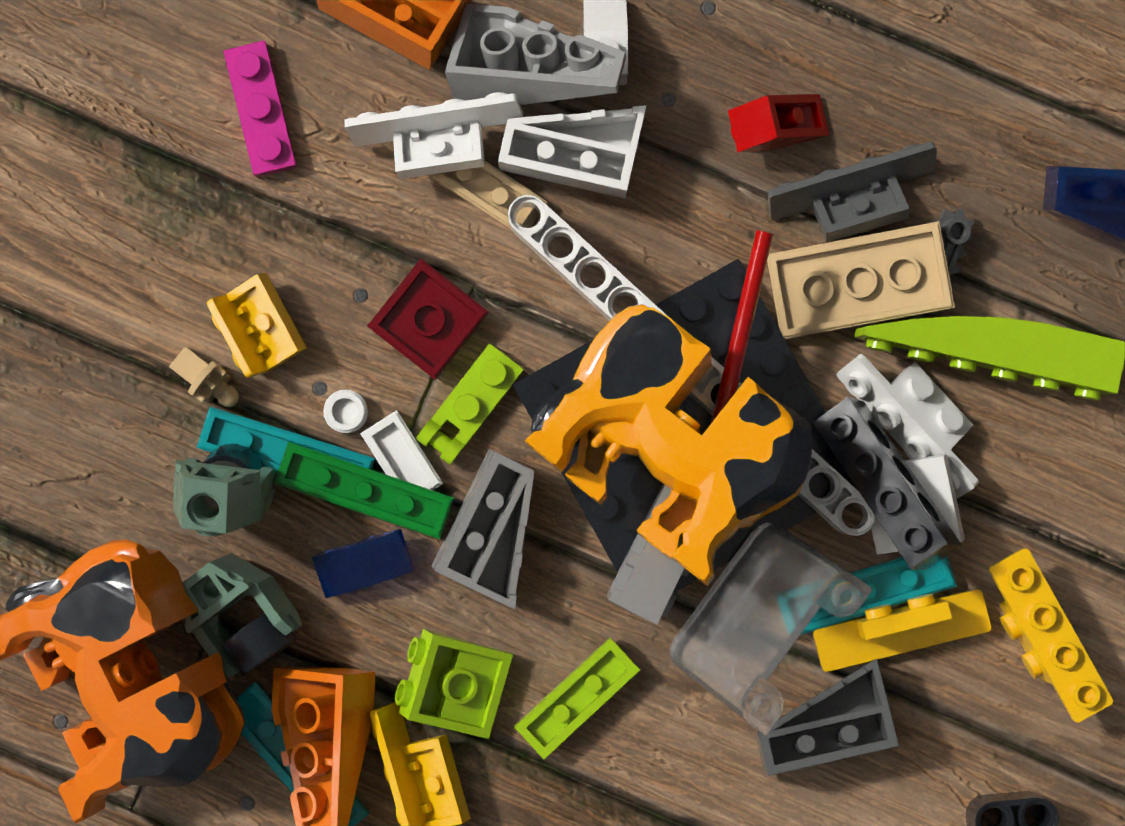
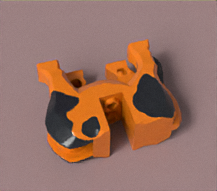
(139, 723)

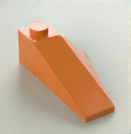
(324, 736)

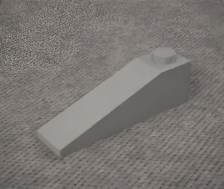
(513, 55)

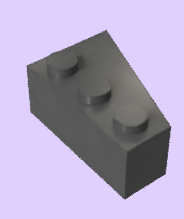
(831, 726)

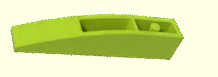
(1010, 349)

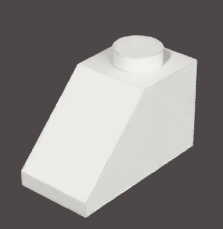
(608, 24)

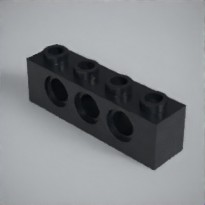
(887, 484)

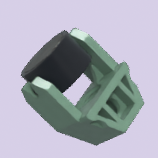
(222, 491)
(220, 587)

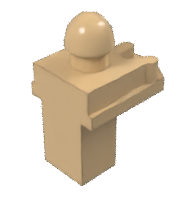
(206, 378)

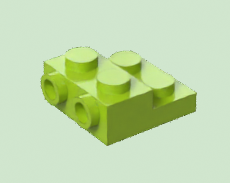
(453, 683)

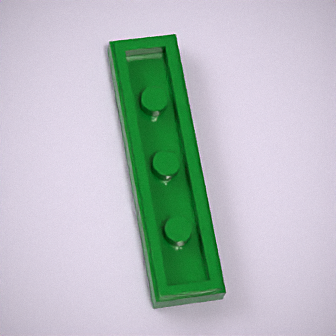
(364, 490)

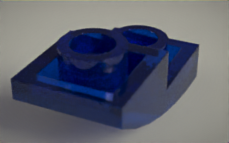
(363, 563)

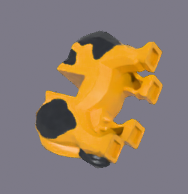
(626, 404)

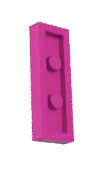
(260, 108)

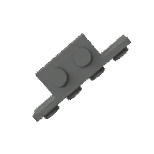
(856, 195)

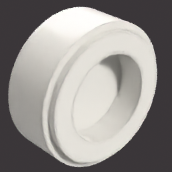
(345, 411)

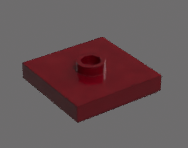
(428, 319)

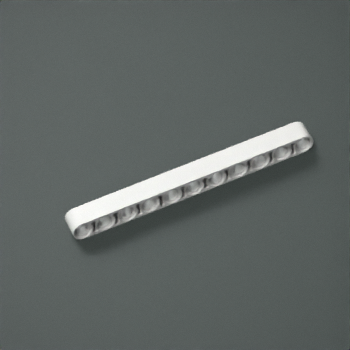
(616, 285)

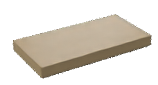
(860, 281)

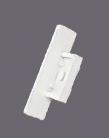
(435, 136)
(912, 413)

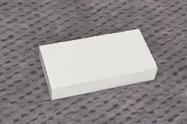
(400, 452)

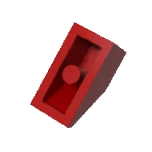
(777, 122)

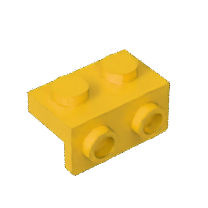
(256, 326)

